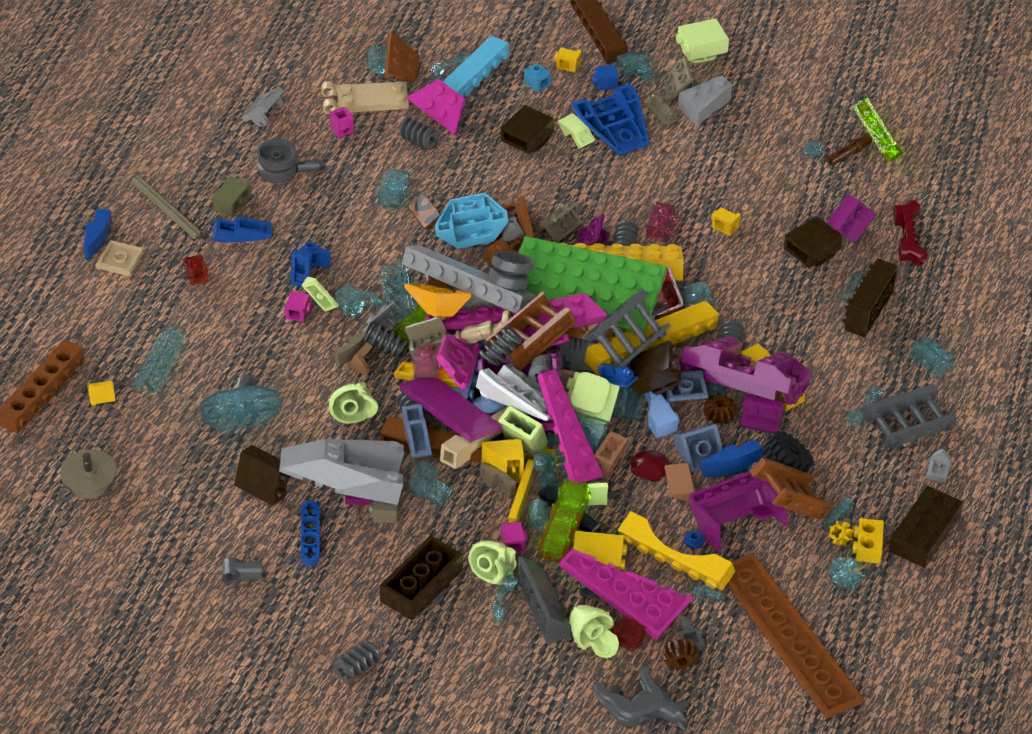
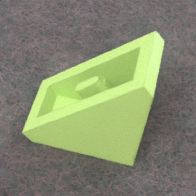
(598, 492)

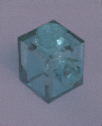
(376, 59)
(349, 300)

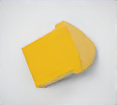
(101, 392)

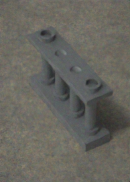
(623, 312)
(909, 401)

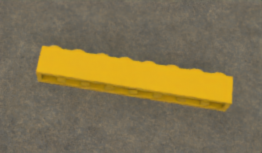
(684, 325)

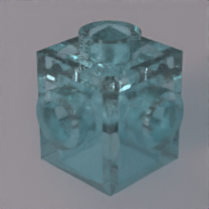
(697, 293)
(845, 572)

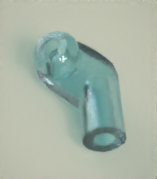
(371, 298)
(706, 592)

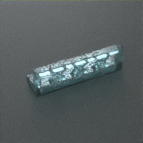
(405, 303)
(160, 360)

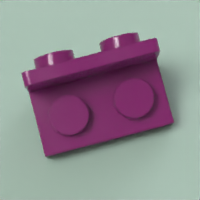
(851, 218)
(593, 232)
(762, 414)

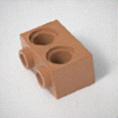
(610, 452)

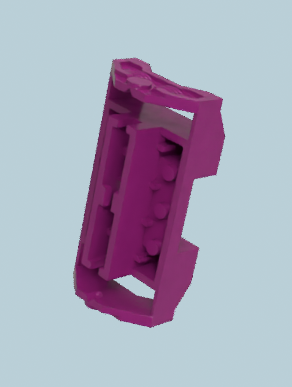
(762, 378)

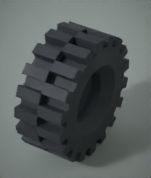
(788, 451)

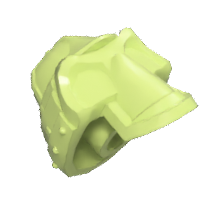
(352, 403)
(492, 561)
(591, 629)

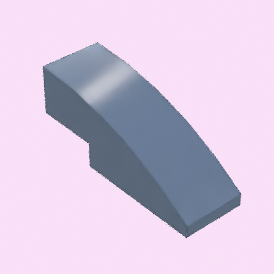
(416, 431)

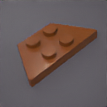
(400, 59)

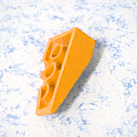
(438, 300)

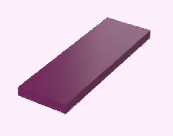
(451, 408)

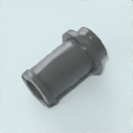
(309, 165)

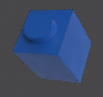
(605, 77)

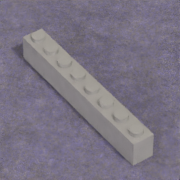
(464, 278)

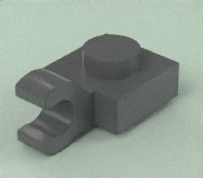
(690, 633)

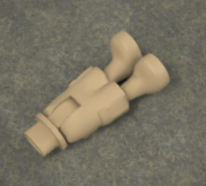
(483, 330)

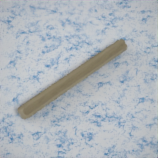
(167, 207)

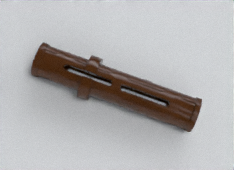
(854, 146)

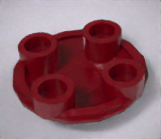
(649, 465)

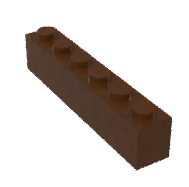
(600, 29)

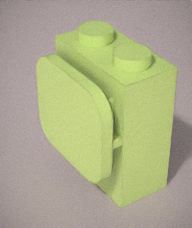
(702, 40)
(591, 395)

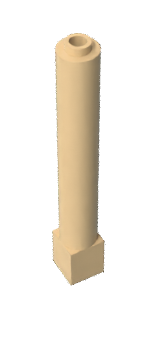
(458, 450)

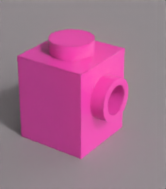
(341, 122)
(298, 306)
(514, 536)

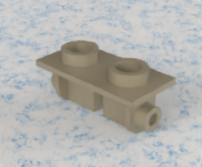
(662, 110)

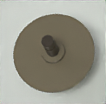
(88, 473)

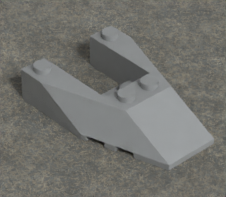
(342, 464)

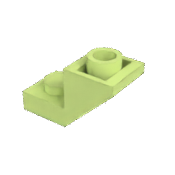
(579, 131)

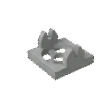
(262, 105)

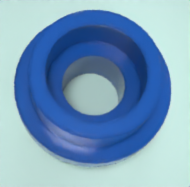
(694, 543)

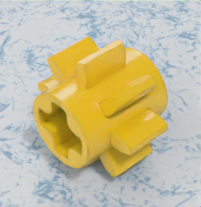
(841, 533)

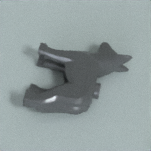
(645, 706)

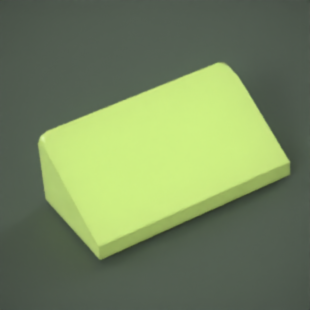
(319, 294)

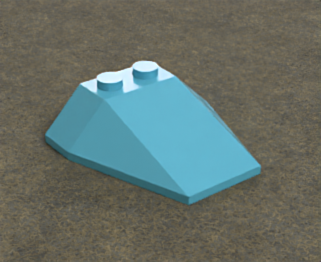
(471, 221)

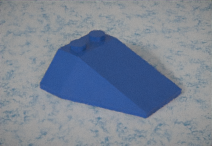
(616, 119)

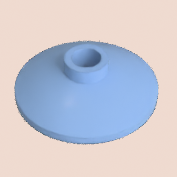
(487, 405)

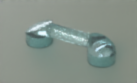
(437, 69)
(856, 416)
(508, 584)

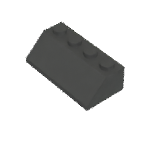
(543, 601)

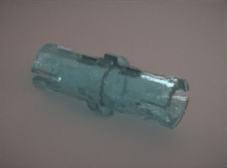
(837, 513)

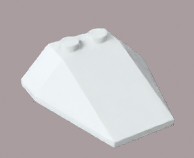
(512, 389)

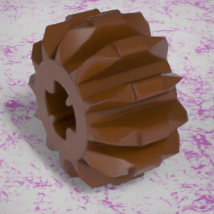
(719, 409)
(680, 654)

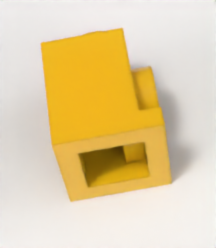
(568, 59)
(725, 221)

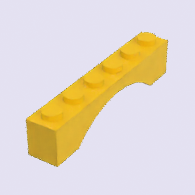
(709, 568)

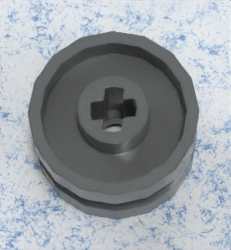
(277, 160)
(510, 270)

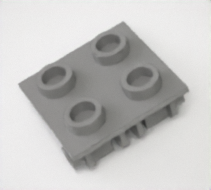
(381, 318)
(575, 353)

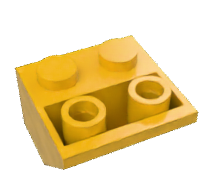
(505, 455)

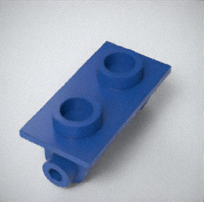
(621, 377)

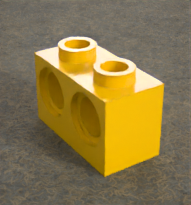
(869, 540)

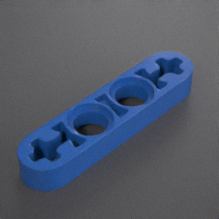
(307, 533)

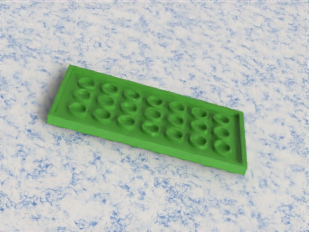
(604, 277)

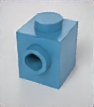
(537, 77)

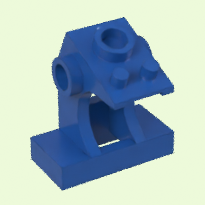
(307, 259)

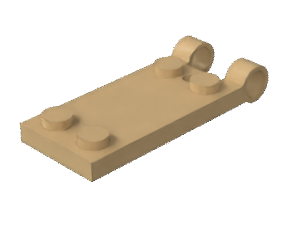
(365, 96)

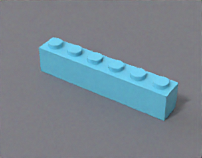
(478, 66)

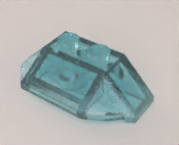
(240, 408)

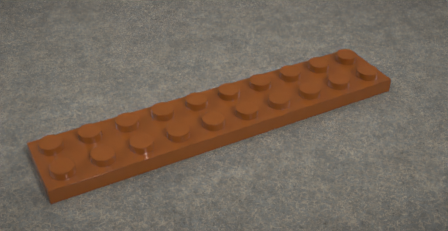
(792, 638)

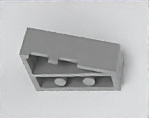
(705, 99)

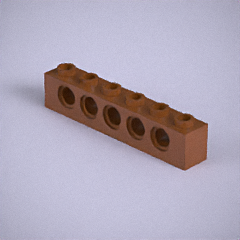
(41, 386)

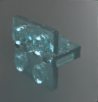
(628, 404)

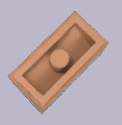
(679, 481)

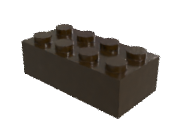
(870, 297)
(925, 526)
(421, 577)

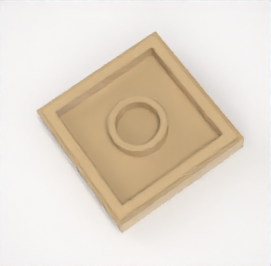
(120, 258)

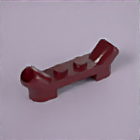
(908, 245)

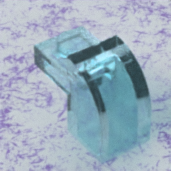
(635, 63)
(425, 485)

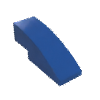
(241, 230)
(97, 232)
(731, 460)

